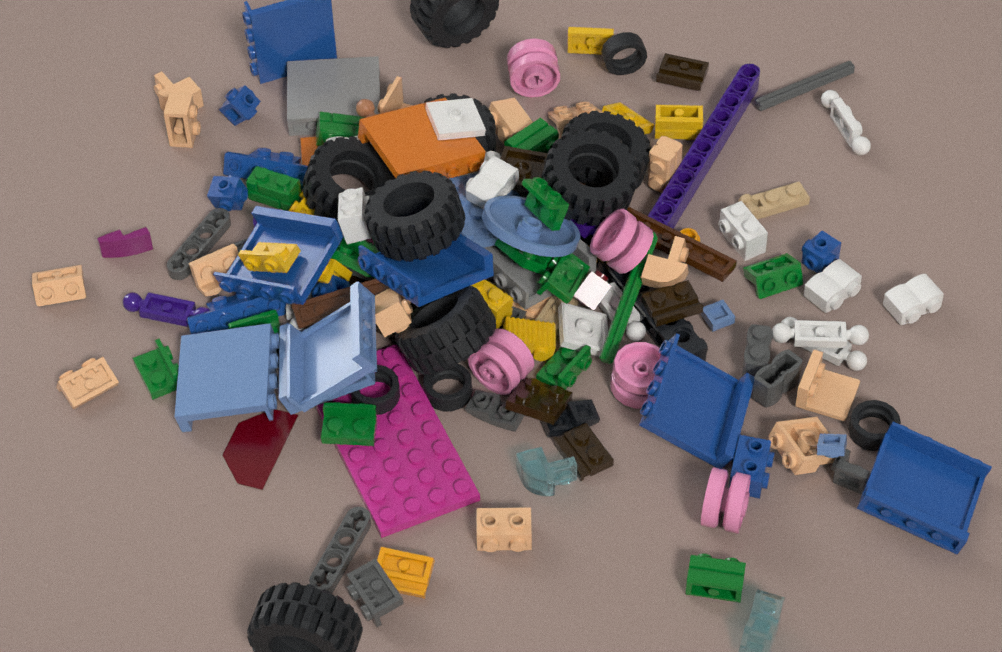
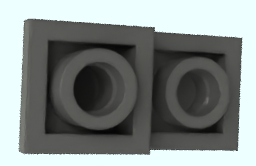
(492, 410)

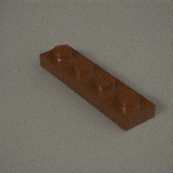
(322, 306)

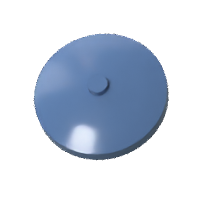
(520, 228)

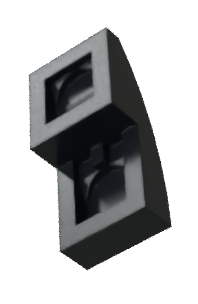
(574, 415)

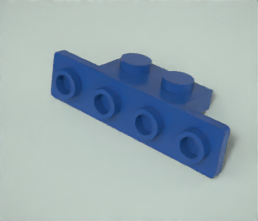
(283, 162)
(230, 309)

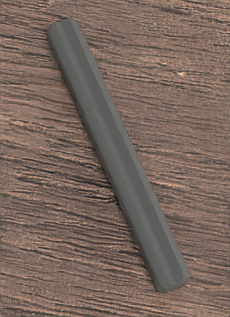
(804, 85)

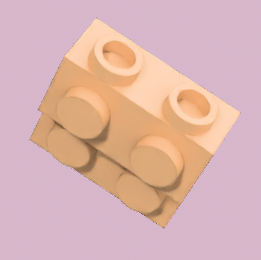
(798, 443)

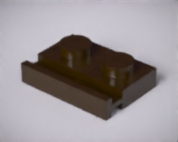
(682, 72)
(672, 303)
(586, 449)

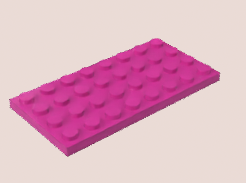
(413, 464)

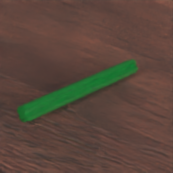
(624, 309)

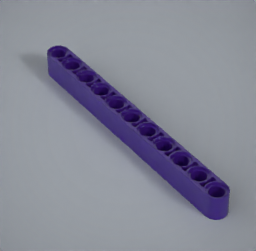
(707, 146)

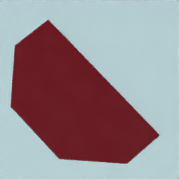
(257, 447)

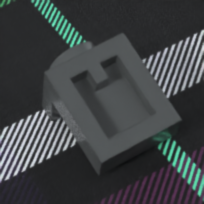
(848, 474)

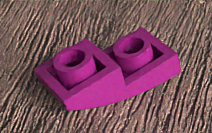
(116, 245)

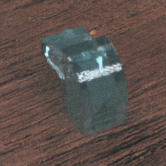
(542, 477)
(763, 623)

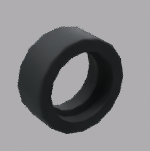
(620, 42)
(453, 401)
(387, 402)
(868, 409)

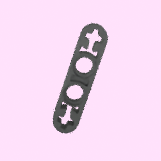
(194, 241)
(336, 550)

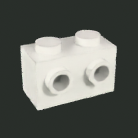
(351, 215)
(743, 230)

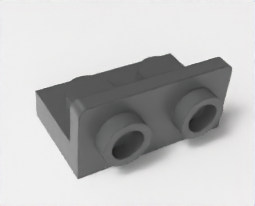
(374, 591)

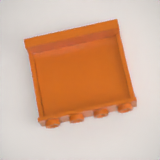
(410, 144)

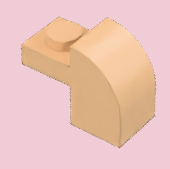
(185, 86)
(667, 272)

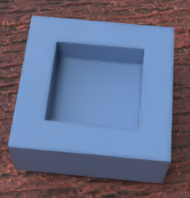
(718, 315)
(832, 445)

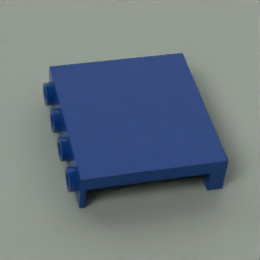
(288, 33)
(314, 236)
(433, 277)
(696, 405)
(924, 487)

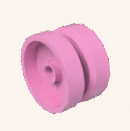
(533, 68)
(621, 241)
(502, 362)
(633, 373)
(725, 500)

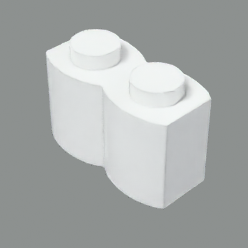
(493, 180)
(832, 286)
(913, 299)

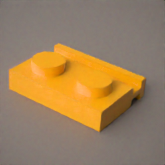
(407, 571)

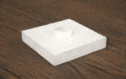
(455, 119)
(582, 328)

